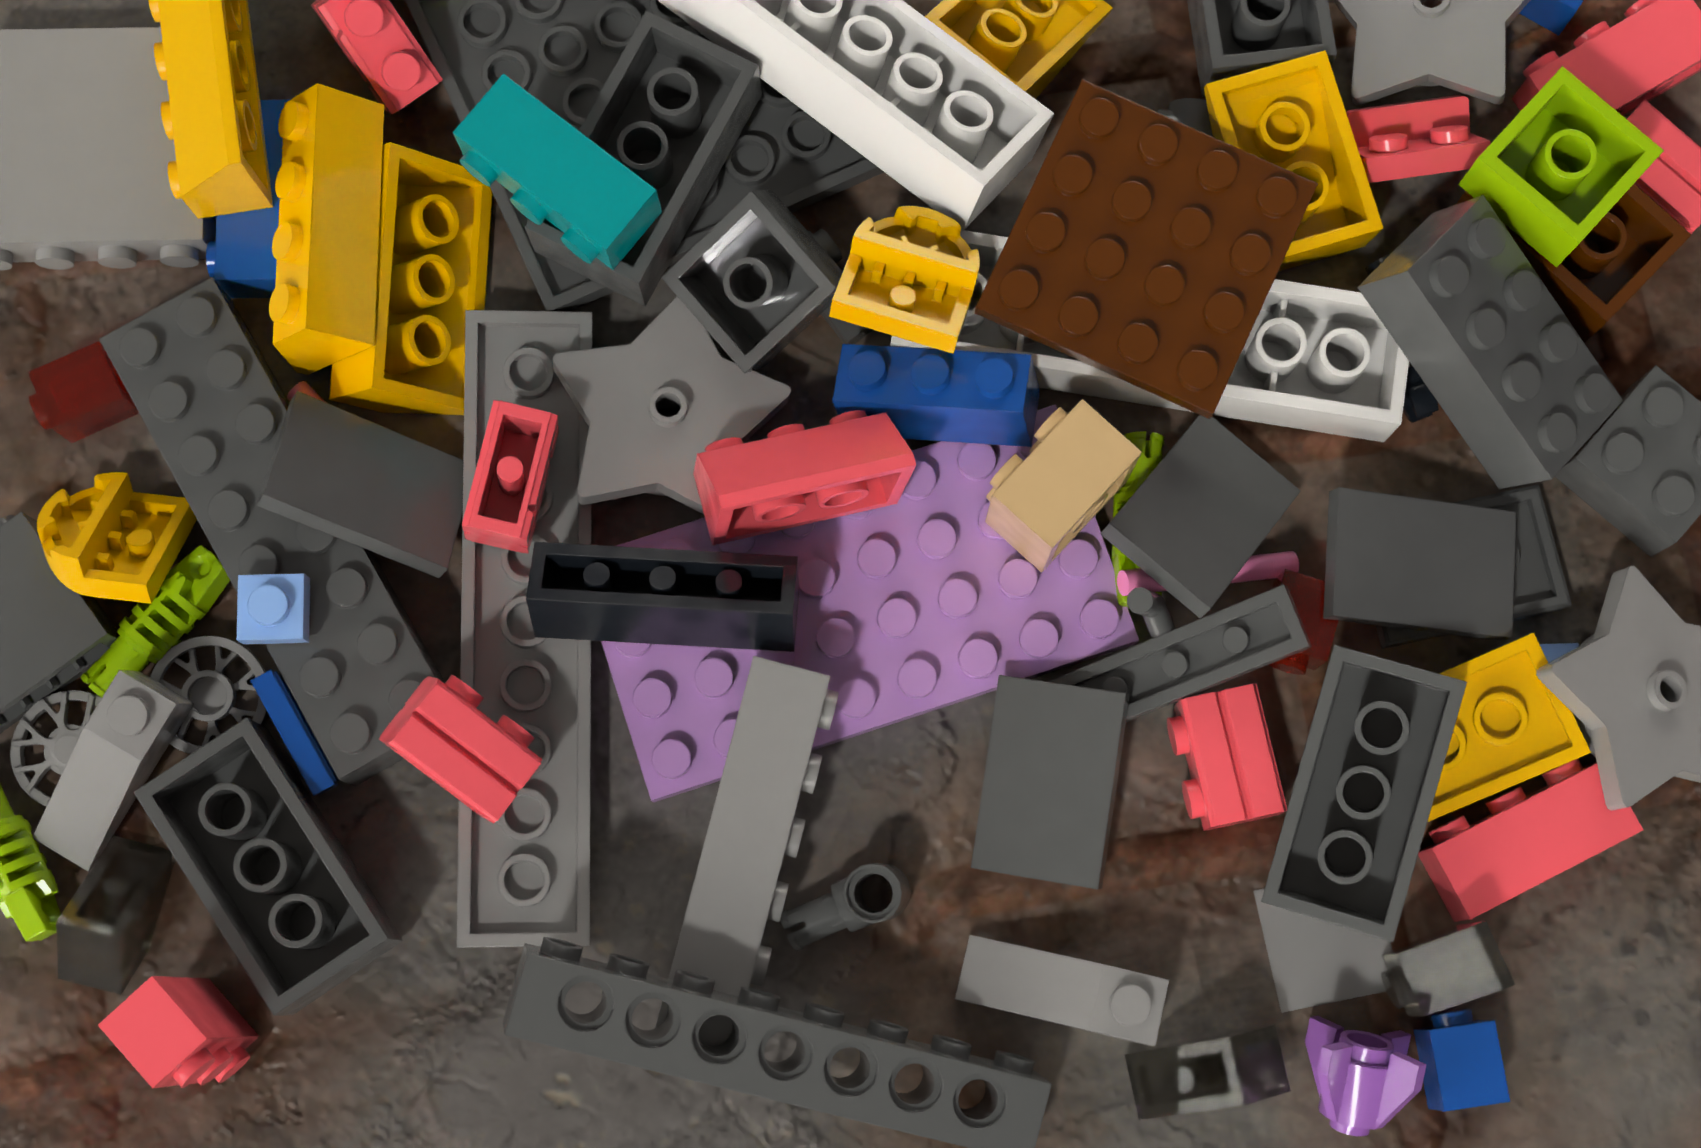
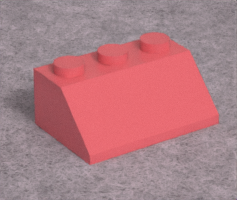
(801, 475)

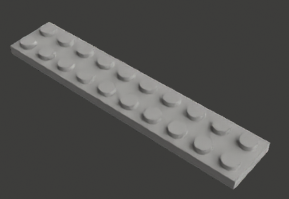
(533, 864)

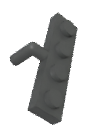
(1197, 654)

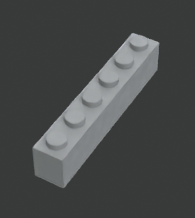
(752, 832)

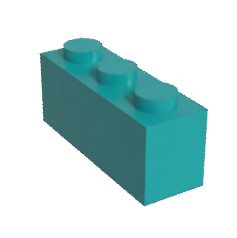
(556, 173)

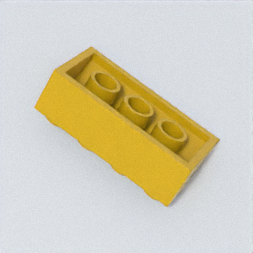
(212, 106)
(327, 227)
(427, 277)

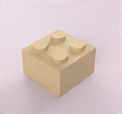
(1061, 484)

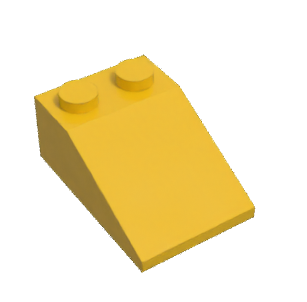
(1022, 37)
(1300, 123)

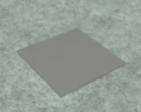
(1317, 959)

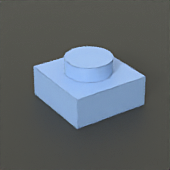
(273, 608)

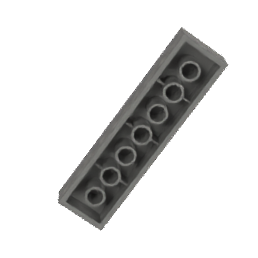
(217, 427)

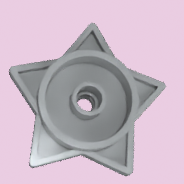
(1416, 45)
(669, 367)
(1635, 691)

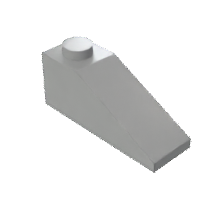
(109, 764)
(1062, 990)

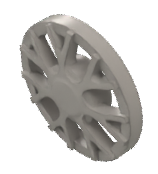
(210, 690)
(56, 747)

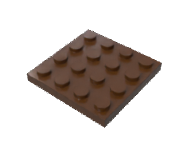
(1146, 249)

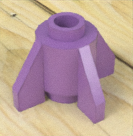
(1361, 1075)

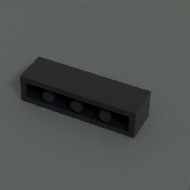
(663, 596)

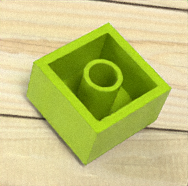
(1560, 166)

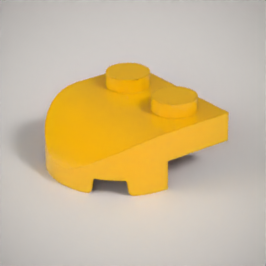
(909, 278)
(113, 538)

